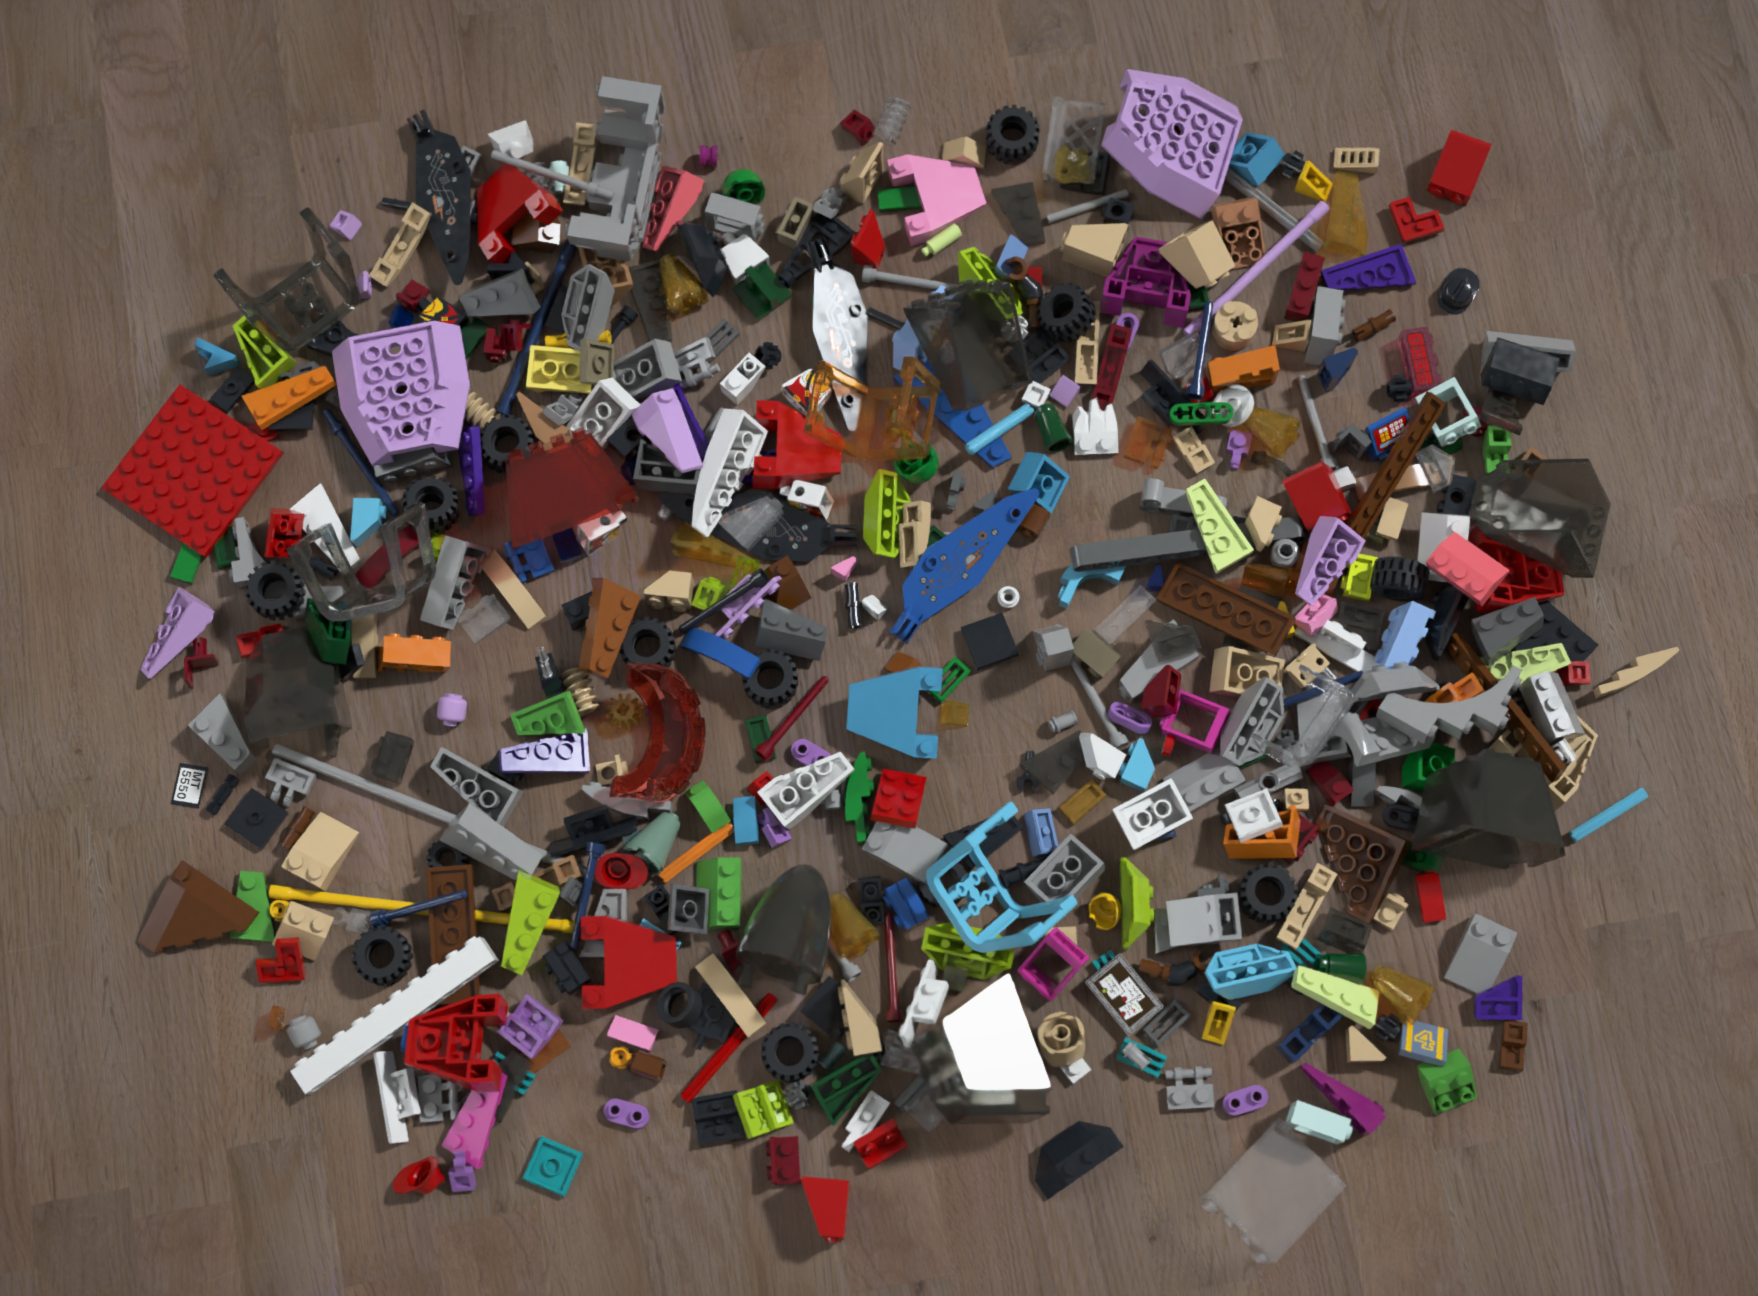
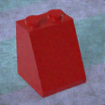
(1458, 167)
(1317, 494)
(829, 1205)

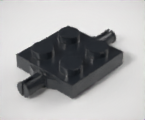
(714, 1019)

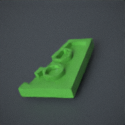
(550, 716)
(254, 892)

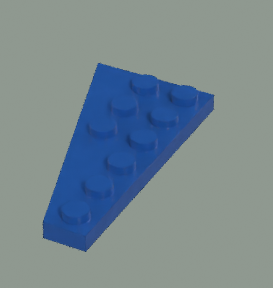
(964, 423)

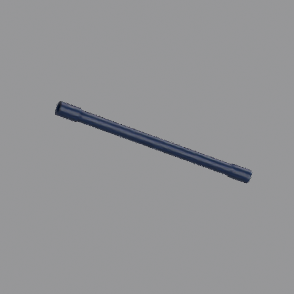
(509, 397)

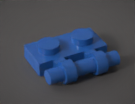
(536, 556)

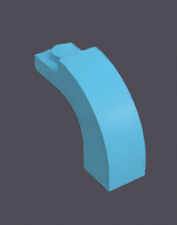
(1074, 579)

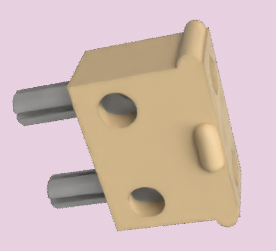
(1308, 659)

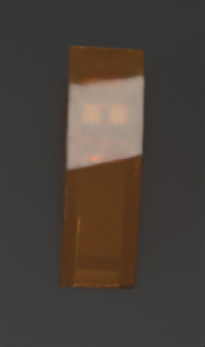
(1271, 579)

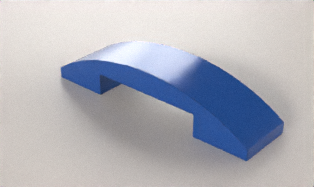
(721, 651)

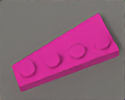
(474, 1124)

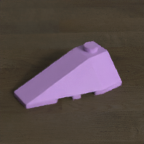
(184, 623)

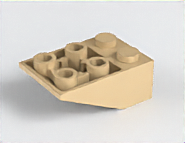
(862, 1025)

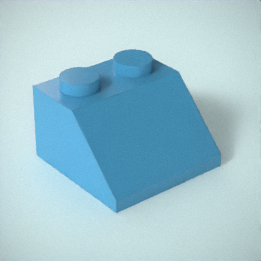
(1255, 157)
(1042, 474)

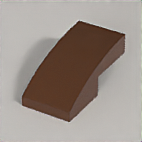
(1513, 1045)

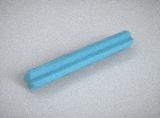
(999, 429)
(1608, 814)

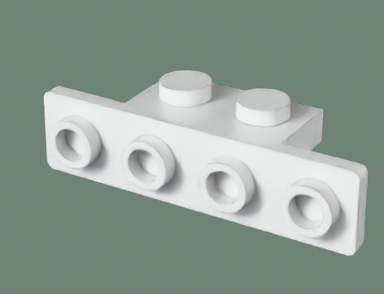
(1340, 645)
(926, 1003)
(397, 1095)

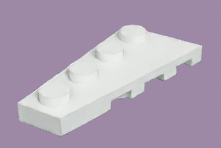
(320, 511)

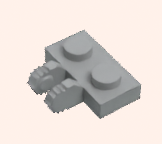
(290, 777)

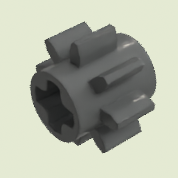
(1286, 738)
(798, 1095)

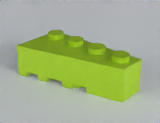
(529, 913)

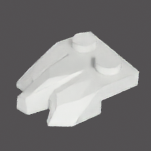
(1095, 430)

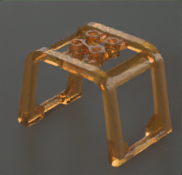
(899, 416)

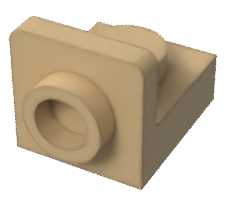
(1296, 797)
(1390, 910)

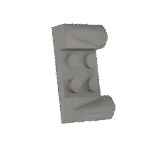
(1375, 740)

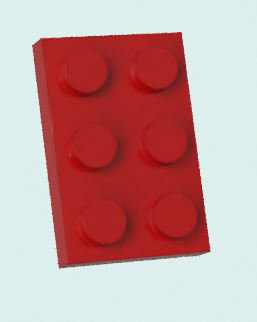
(898, 798)

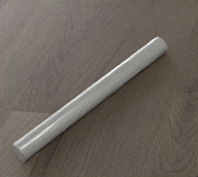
(1085, 206)

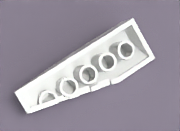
(725, 465)

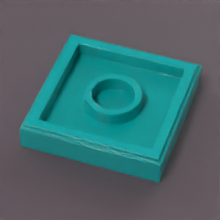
(553, 1166)

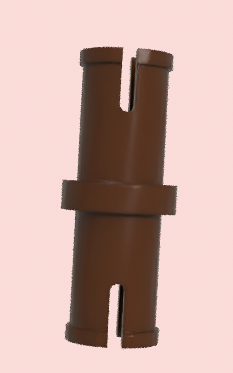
(1373, 325)
(297, 828)

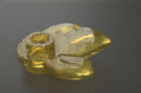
(1073, 162)

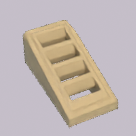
(1364, 167)

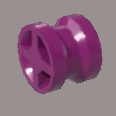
(708, 156)

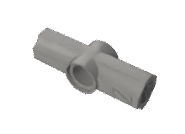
(1280, 777)

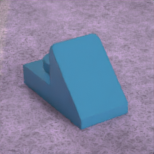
(219, 359)

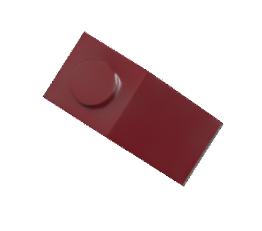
(1162, 693)
(1329, 782)

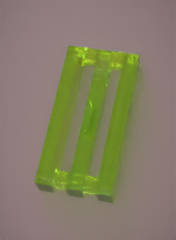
(756, 563)

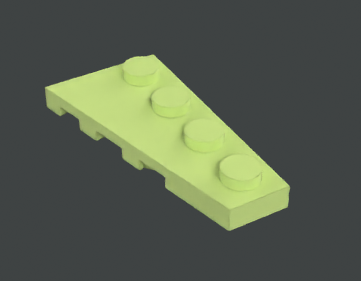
(1219, 531)
(1531, 661)
(1343, 996)

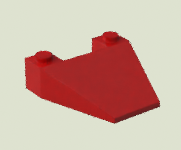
(503, 202)
(796, 453)
(1524, 581)
(634, 960)
(450, 1042)

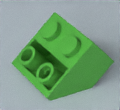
(1448, 1085)

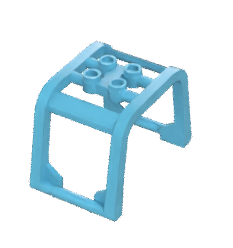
(984, 940)

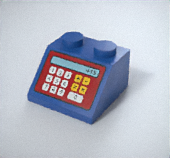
(1385, 433)

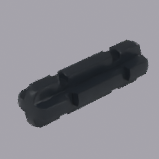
(222, 794)

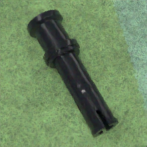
(1020, 871)

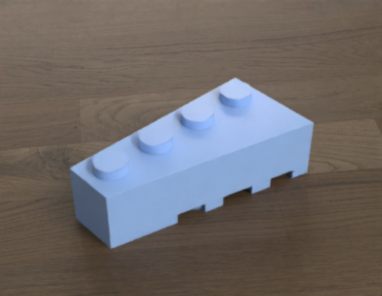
(906, 343)
(1403, 634)

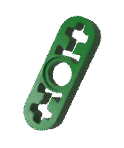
(1196, 421)

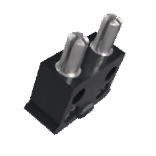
(548, 674)

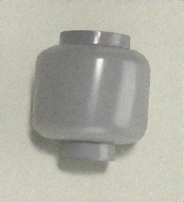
(1284, 553)
(303, 1031)

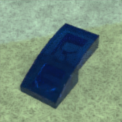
(567, 545)

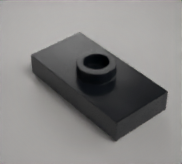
(232, 389)

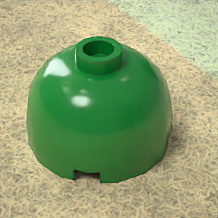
(744, 186)
(918, 470)

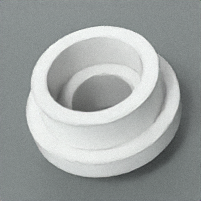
(1008, 590)

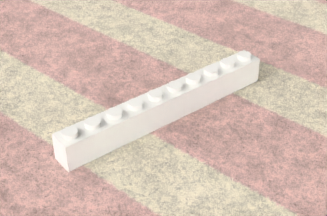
(393, 1016)

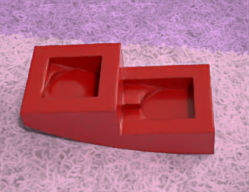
(248, 641)
(1575, 673)
(1430, 897)

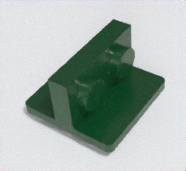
(761, 291)

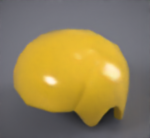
(1105, 911)

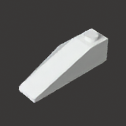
(801, 791)

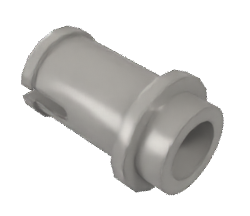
(1062, 722)
(1136, 1055)

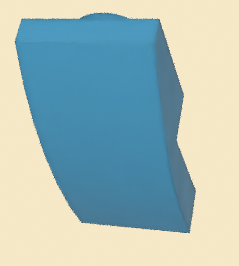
(745, 820)

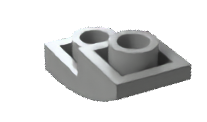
(830, 202)
(564, 408)

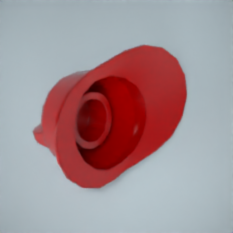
(621, 871)
(419, 1177)

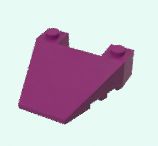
(1147, 279)

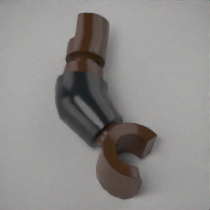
(1028, 286)
(1176, 974)

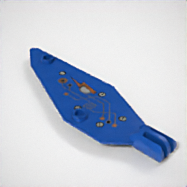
(959, 562)

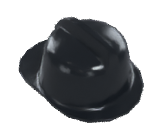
(1458, 291)

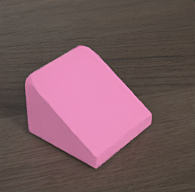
(844, 569)

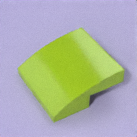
(763, 1109)

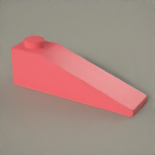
(675, 195)

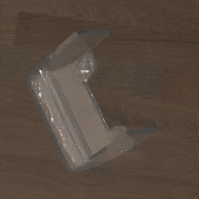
(1334, 706)

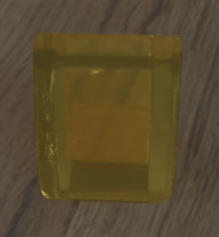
(955, 713)

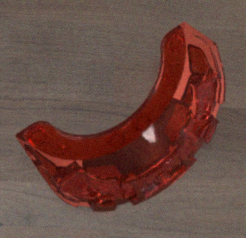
(674, 739)

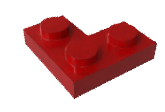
(1414, 226)
(287, 965)

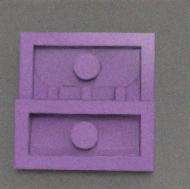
(530, 1026)

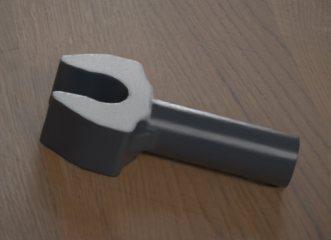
(1026, 777)

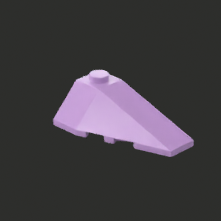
(665, 425)
(1327, 554)

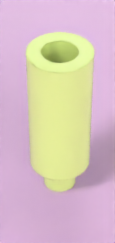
(942, 240)

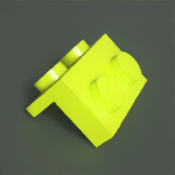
(1358, 578)

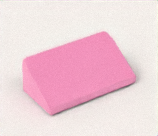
(1314, 616)
(632, 1033)

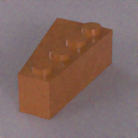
(606, 626)

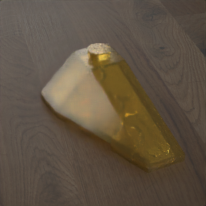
(1346, 221)
(691, 544)

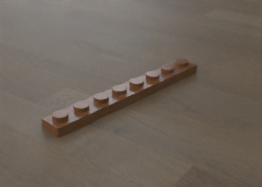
(1396, 464)
(1518, 722)

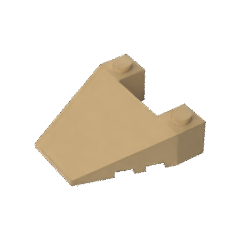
(1568, 783)

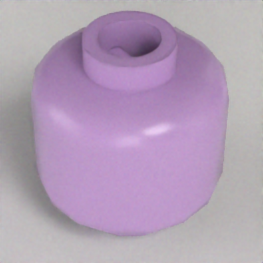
(451, 709)

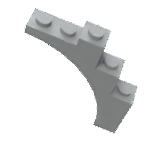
(249, 558)
(1455, 718)

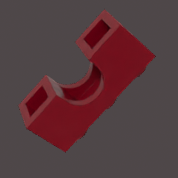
(1304, 287)

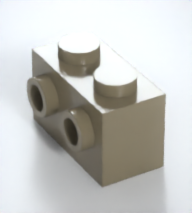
(795, 222)
(1094, 653)

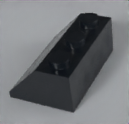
(1520, 371)

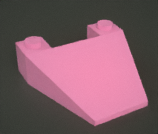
(945, 191)

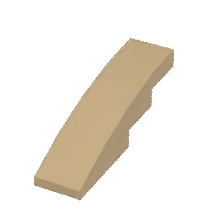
(1087, 353)
(1640, 668)

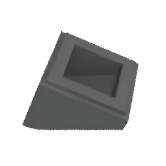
(985, 503)

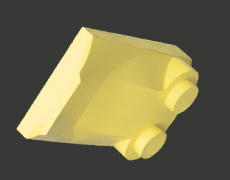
(555, 370)

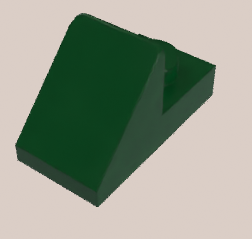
(1422, 861)

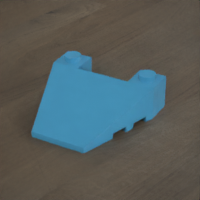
(888, 709)

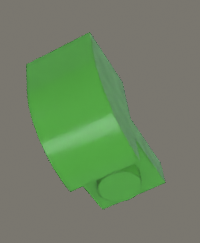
(1495, 447)
(707, 806)

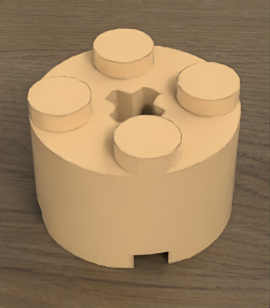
(1235, 314)
(1061, 1039)

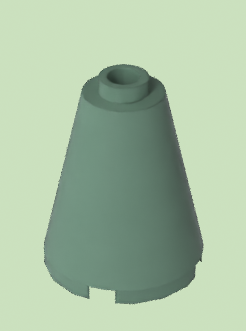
(655, 842)

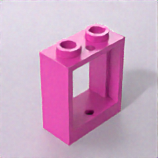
(1221, 713)
(1067, 950)

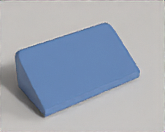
(1012, 248)
(1040, 832)

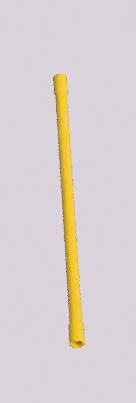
(290, 893)

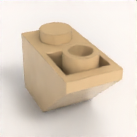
(1261, 520)

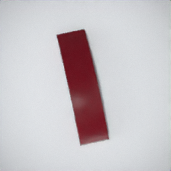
(1112, 365)
(376, 567)

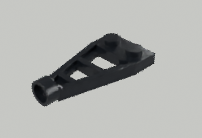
(833, 229)

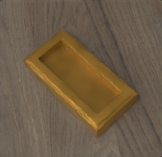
(1082, 802)

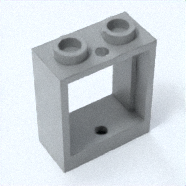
(734, 216)

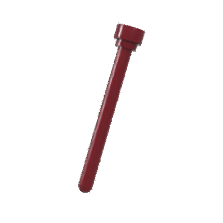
(765, 750)
(893, 1012)

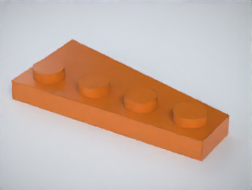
(288, 395)

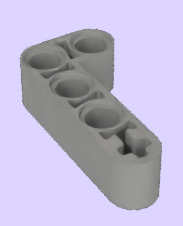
(1166, 500)

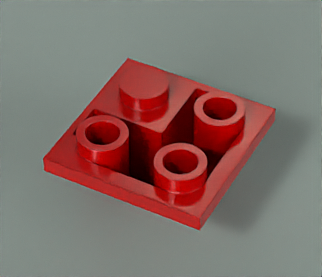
(868, 244)
(282, 531)

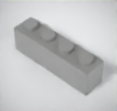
(1558, 347)

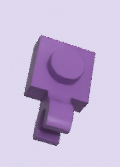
(1239, 446)
(773, 829)
(461, 1176)

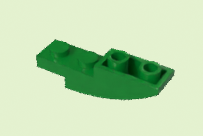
(857, 791)

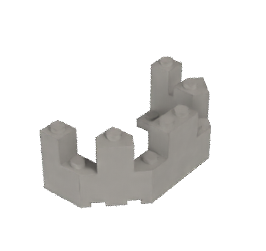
(632, 180)

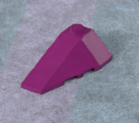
(1363, 1112)

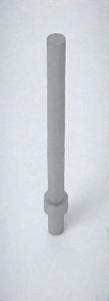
(591, 188)

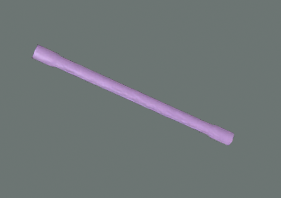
(1312, 217)

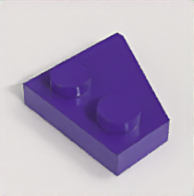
(1500, 1001)

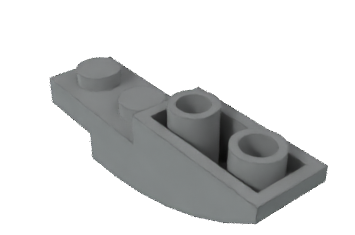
(624, 807)

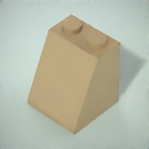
(1094, 246)
(1199, 255)

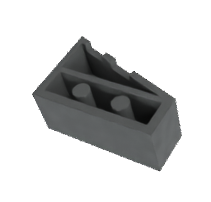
(657, 473)
(1506, 628)

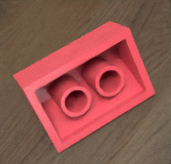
(1467, 568)

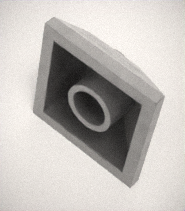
(688, 909)

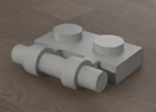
(696, 355)
(1189, 1096)
(431, 1099)

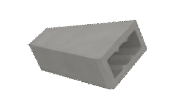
(1146, 668)

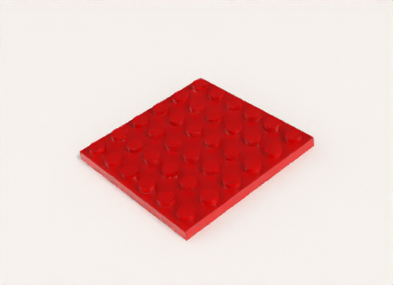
(192, 470)

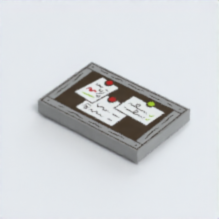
(1124, 994)

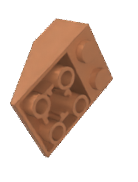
(1240, 230)

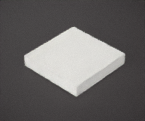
(1253, 815)

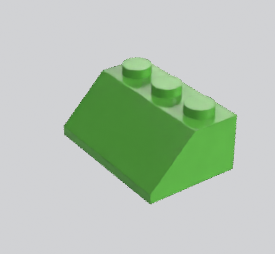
(724, 880)

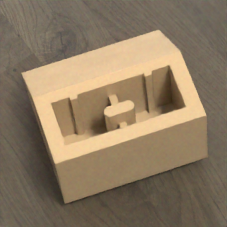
(671, 590)

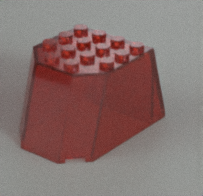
(562, 486)

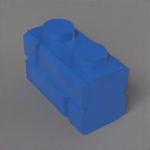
(906, 904)

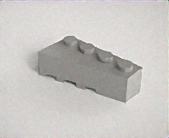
(452, 581)
(477, 786)
(490, 843)

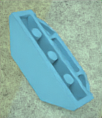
(1248, 970)

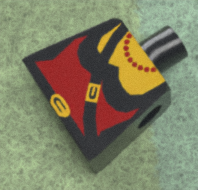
(440, 311)

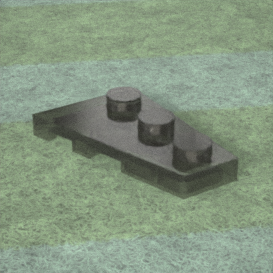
(1022, 210)

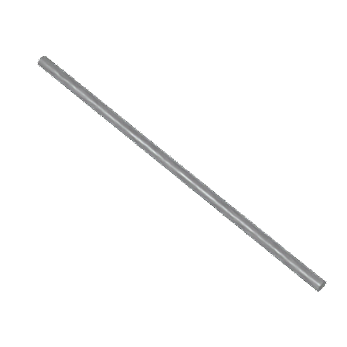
(388, 794)

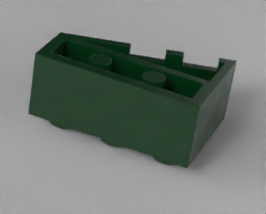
(329, 636)
(843, 1085)

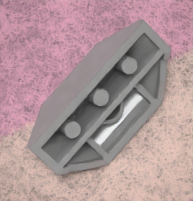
(586, 305)
(1400, 679)
(1257, 712)

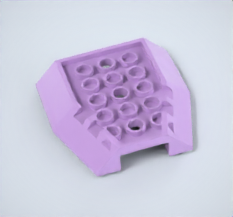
(1170, 164)
(436, 394)

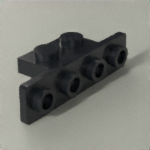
(1165, 395)
(591, 826)

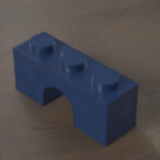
(1308, 1033)

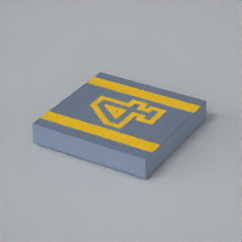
(1424, 1042)

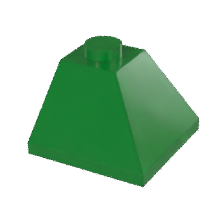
(1425, 762)

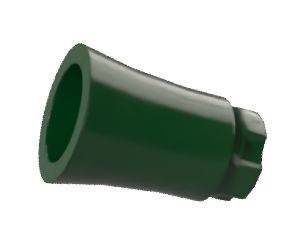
(1052, 429)
(1344, 966)

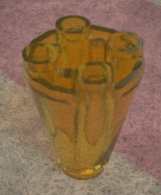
(681, 286)
(1273, 430)
(850, 928)
(1402, 992)

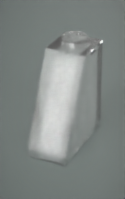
(752, 520)

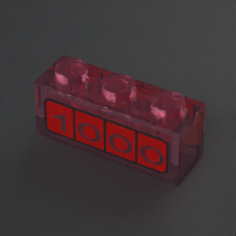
(1419, 360)

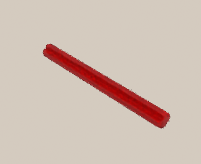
(724, 1053)

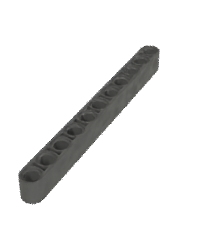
(1165, 546)

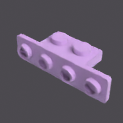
(739, 608)

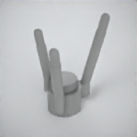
(834, 799)

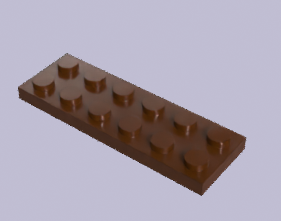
(1226, 609)
(453, 922)

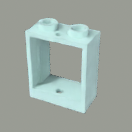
(1467, 425)
(1318, 1122)

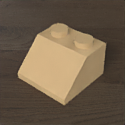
(306, 924)

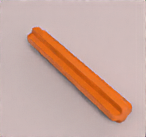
(696, 852)

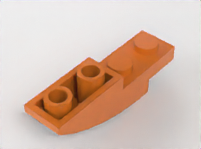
(1461, 690)

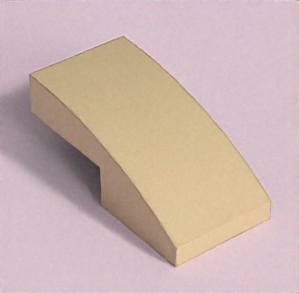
(1192, 450)
(1391, 519)

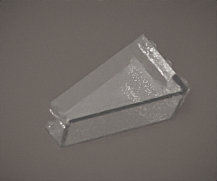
(1273, 1192)

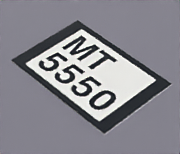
(189, 785)

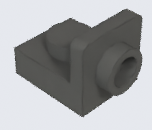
(1222, 888)

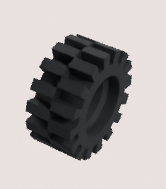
(440, 847)

